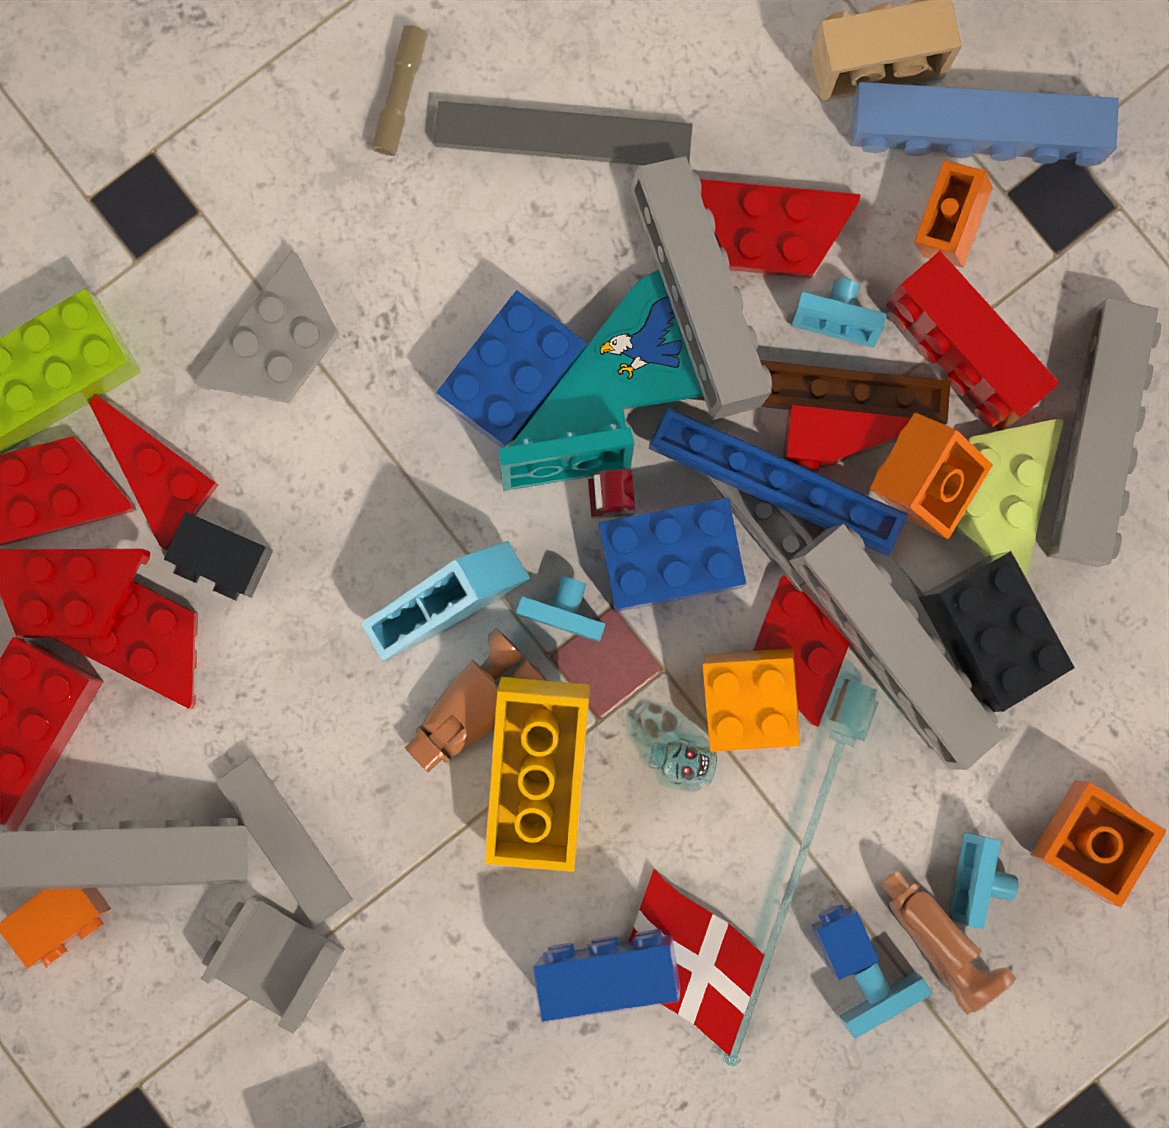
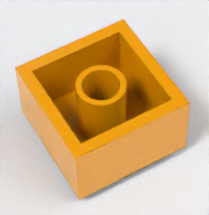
(751, 700)

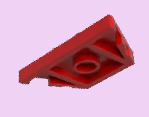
(776, 226)
(54, 490)
(66, 589)
(816, 643)
(149, 645)

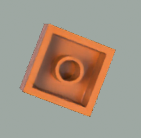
(931, 475)
(1098, 843)

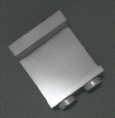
(272, 960)

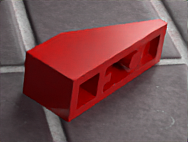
(830, 436)

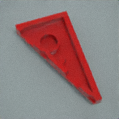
(157, 475)

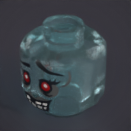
(683, 761)

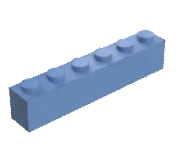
(984, 123)

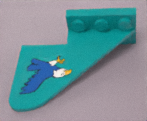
(582, 424)

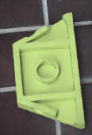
(1012, 495)

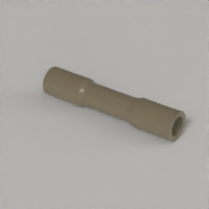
(393, 115)

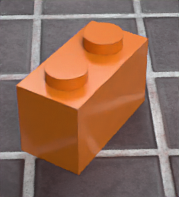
(954, 212)
(50, 921)

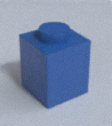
(844, 941)

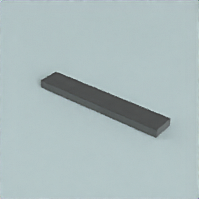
(560, 134)

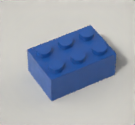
(510, 370)
(672, 554)
(606, 976)

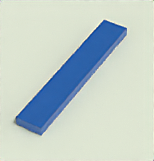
(776, 480)

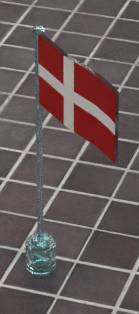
(714, 961)

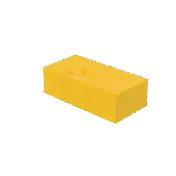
(536, 774)

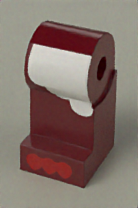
(611, 494)

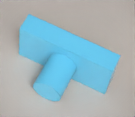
(839, 315)
(563, 611)
(979, 881)
(882, 999)

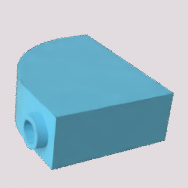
(445, 599)

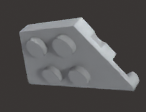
(275, 339)

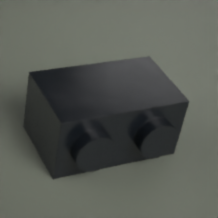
(217, 555)

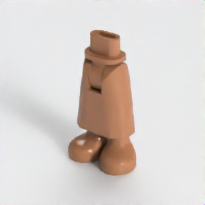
(468, 705)
(945, 945)

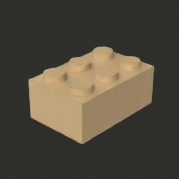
(885, 46)

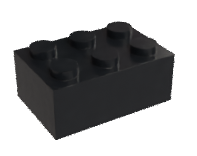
(997, 631)

